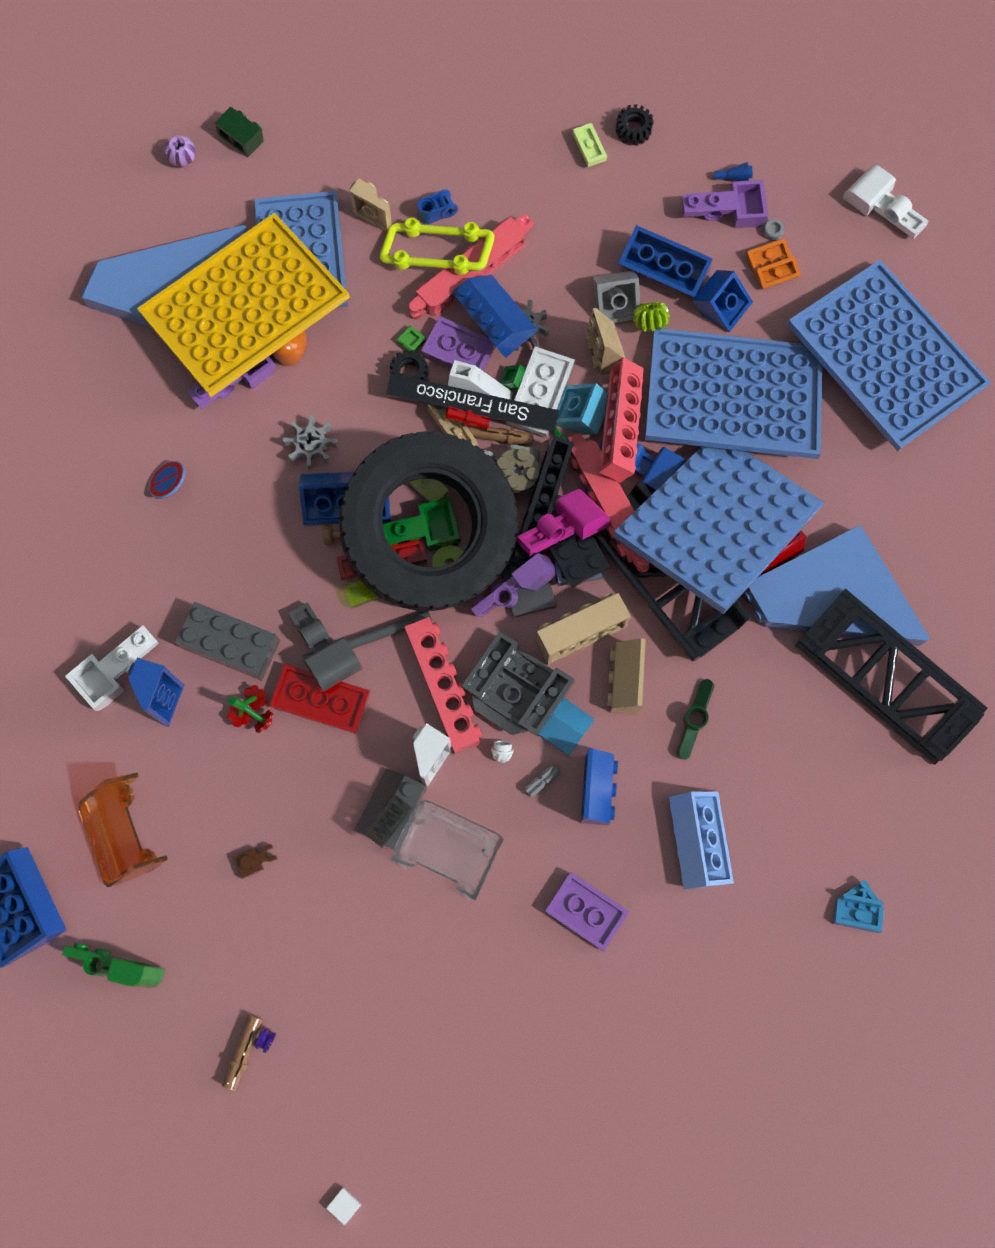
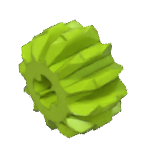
(651, 316)

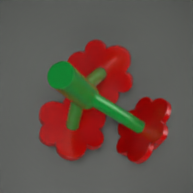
(241, 714)

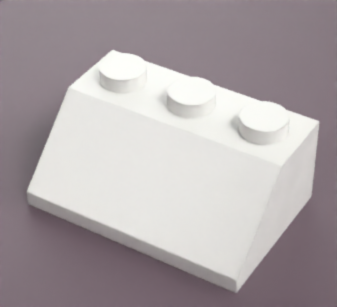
(431, 751)

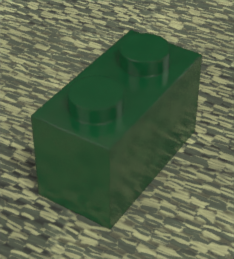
(239, 131)

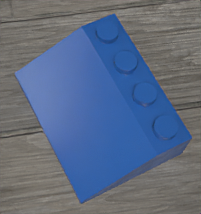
(26, 907)

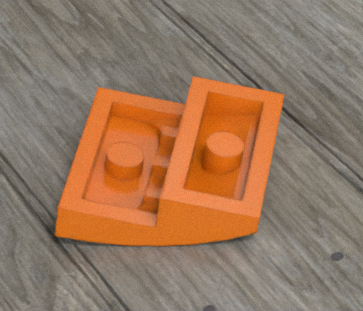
(773, 264)

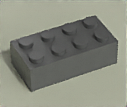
(228, 641)

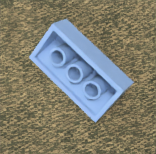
(701, 840)

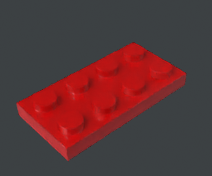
(336, 707)

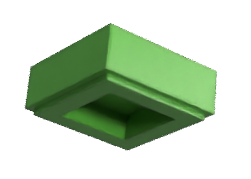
(411, 339)

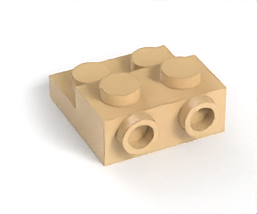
(368, 205)

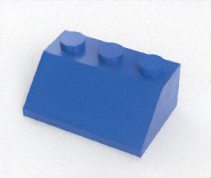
(598, 787)

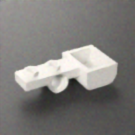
(873, 193)
(97, 678)

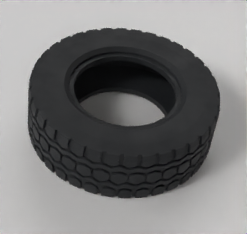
(472, 476)

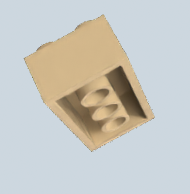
(582, 628)

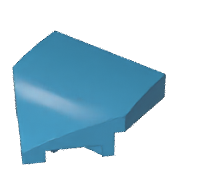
(859, 909)

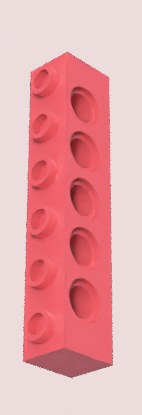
(622, 420)
(417, 633)

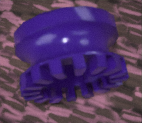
(265, 1039)

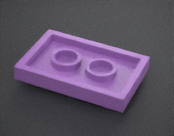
(455, 342)
(587, 911)

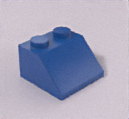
(723, 299)

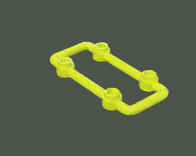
(460, 263)

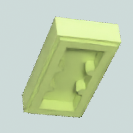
(430, 489)

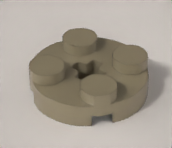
(523, 459)

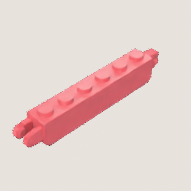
(437, 293)
(604, 492)

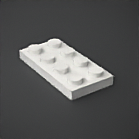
(544, 382)

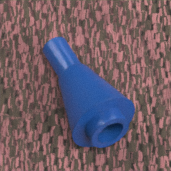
(737, 173)

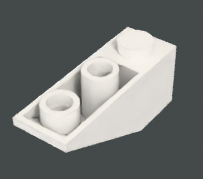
(474, 379)

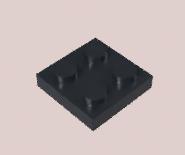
(579, 559)

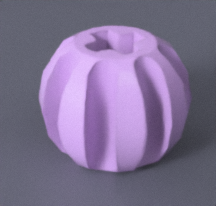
(180, 150)

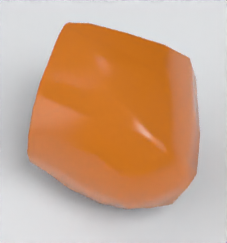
(292, 351)

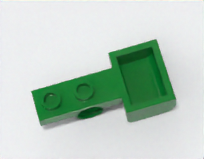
(434, 523)
(116, 969)

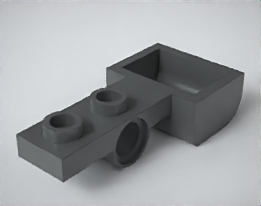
(329, 660)

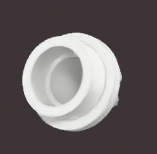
(502, 751)

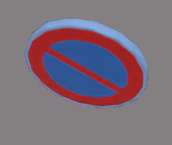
(167, 479)

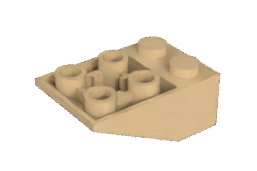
(604, 342)

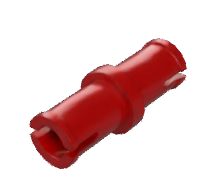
(467, 418)

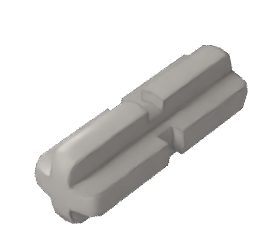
(539, 783)

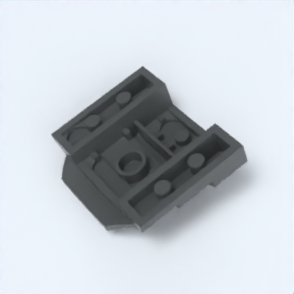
(515, 687)

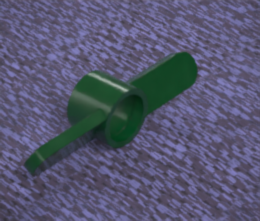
(690, 732)

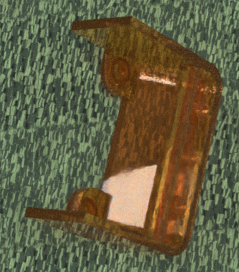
(113, 834)

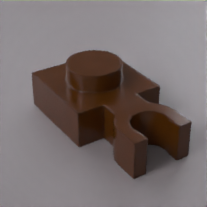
(251, 861)

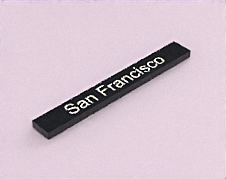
(479, 403)

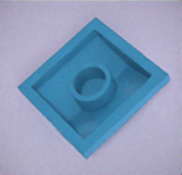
(566, 726)

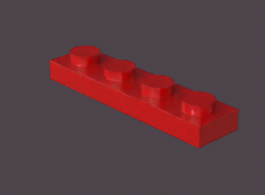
(410, 551)

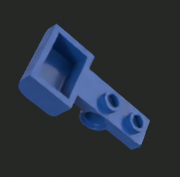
(656, 469)

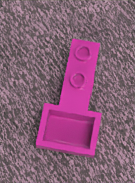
(575, 513)

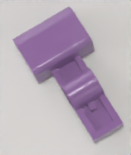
(744, 200)
(252, 377)
(530, 576)

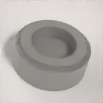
(773, 229)

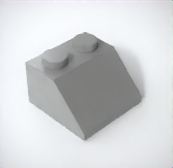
(617, 295)

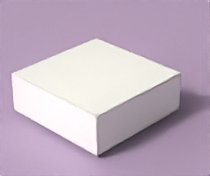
(344, 1206)

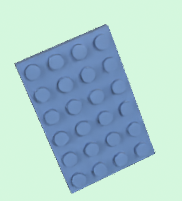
(315, 222)

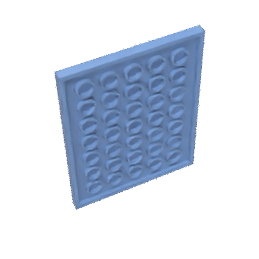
(888, 354)
(734, 394)
(718, 523)

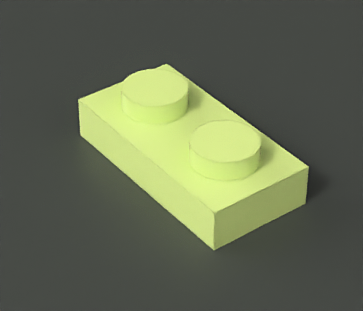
(589, 145)

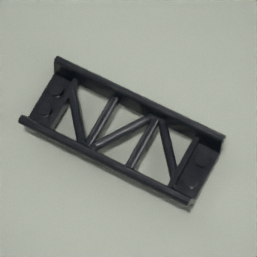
(701, 636)
(950, 728)

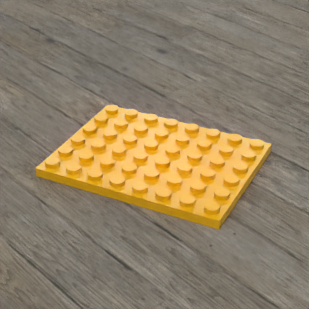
(243, 304)

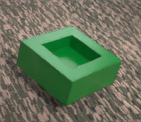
(512, 376)

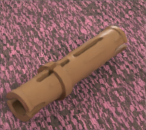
(503, 435)
(242, 1053)

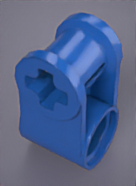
(439, 207)

